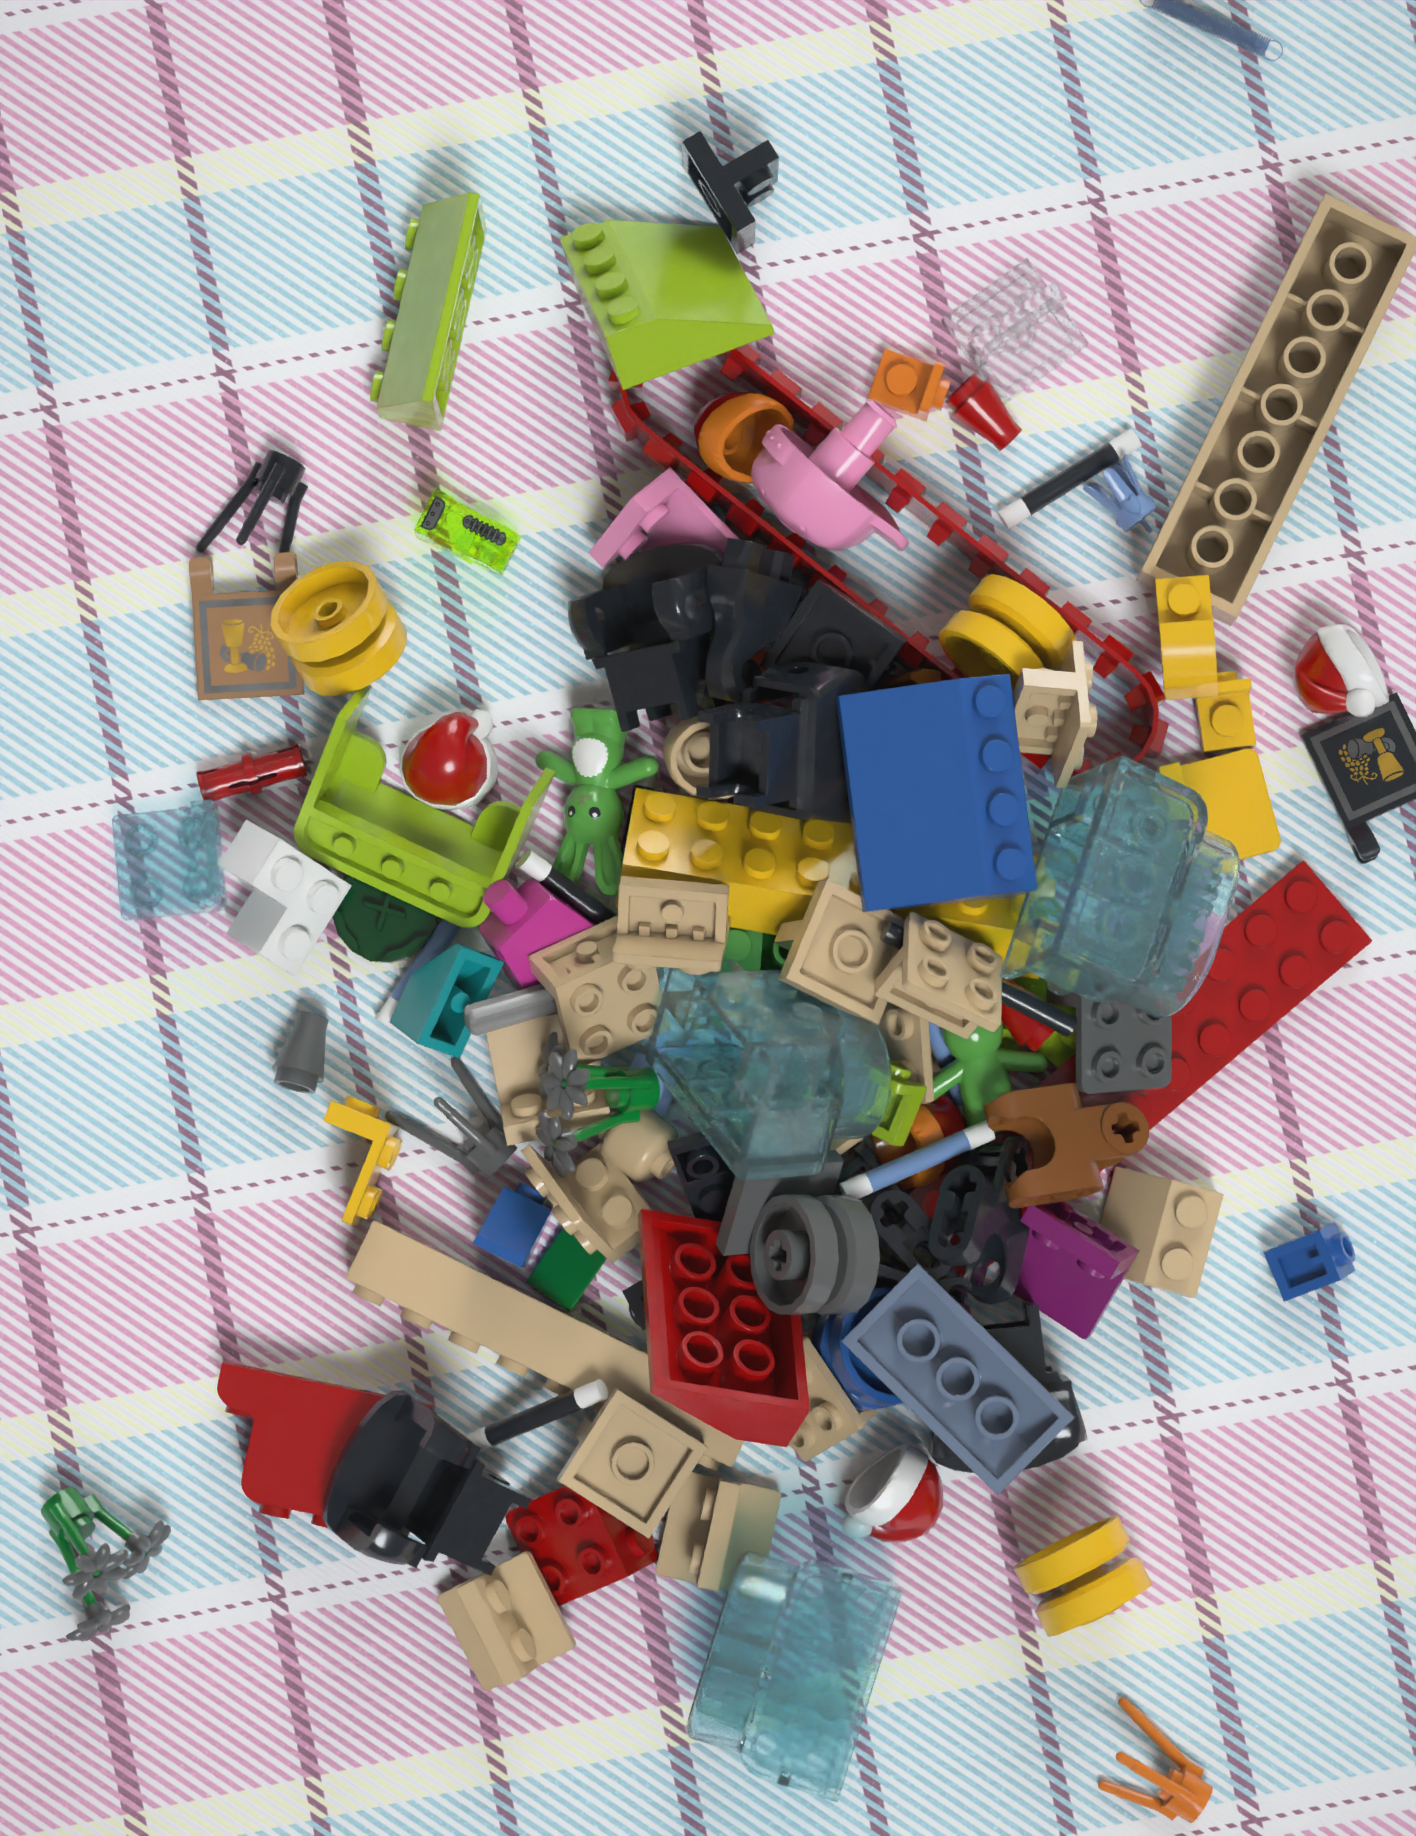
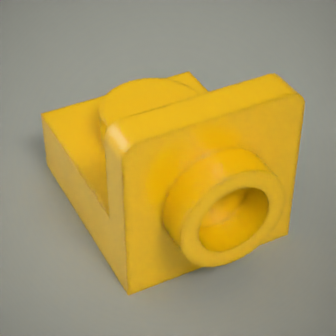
(1226, 719)

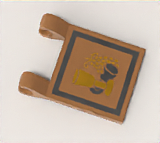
(234, 636)

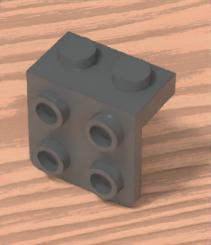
(1118, 1045)

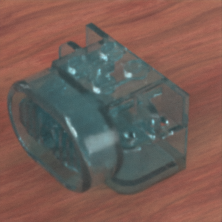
(1126, 892)
(768, 1069)
(793, 1669)

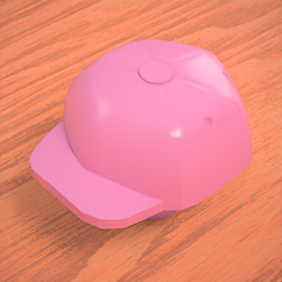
(818, 488)

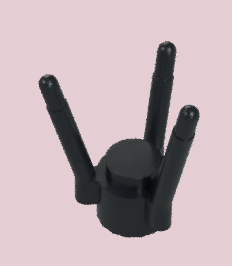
(274, 481)

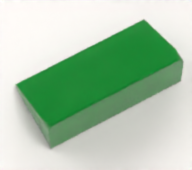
(566, 1270)

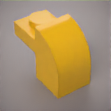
(1187, 637)

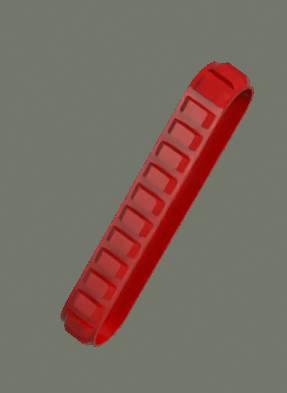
(903, 493)

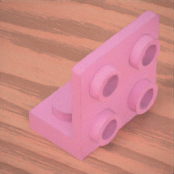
(661, 515)

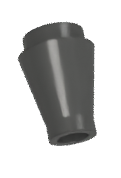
(303, 1054)

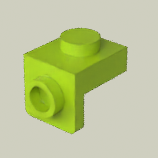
(902, 1107)

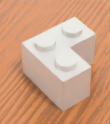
(289, 897)

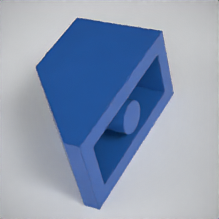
(514, 1225)

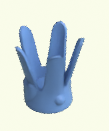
(1131, 503)

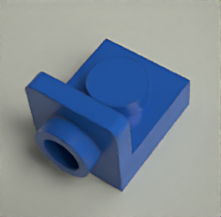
(1311, 1261)

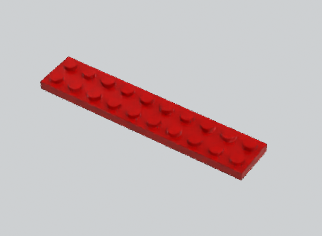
(1260, 972)

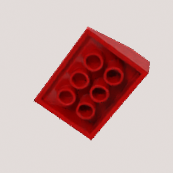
(714, 1338)

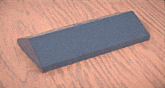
(958, 1379)

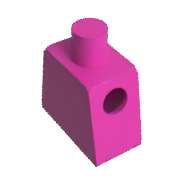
(525, 924)

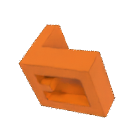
(909, 385)

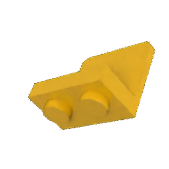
(1234, 799)
(363, 1120)

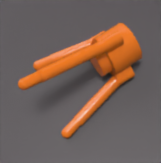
(1181, 1791)

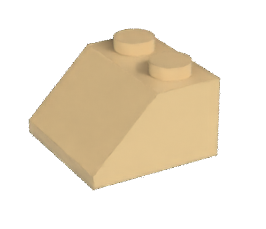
(1168, 1225)

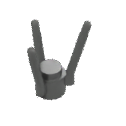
(485, 1145)

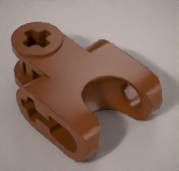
(1065, 1141)

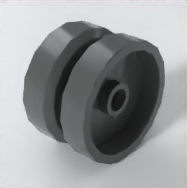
(814, 1254)

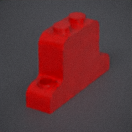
(293, 1436)

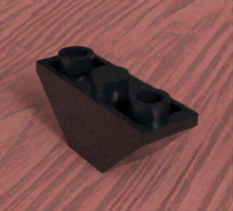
(703, 1175)

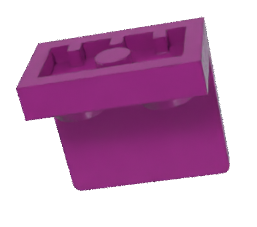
(1071, 1266)

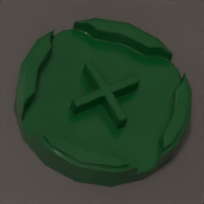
(380, 924)

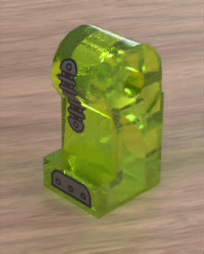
(466, 533)

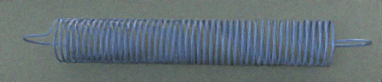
(1215, 24)

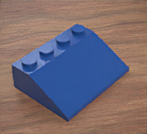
(936, 793)

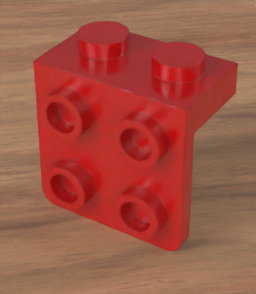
(578, 1543)

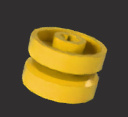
(338, 628)
(1005, 632)
(1086, 1583)

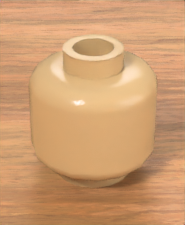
(640, 1147)

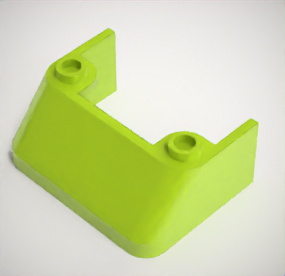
(401, 842)

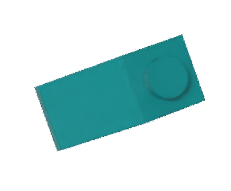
(438, 993)

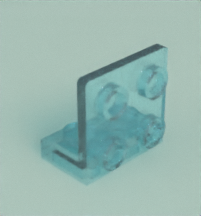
(169, 862)

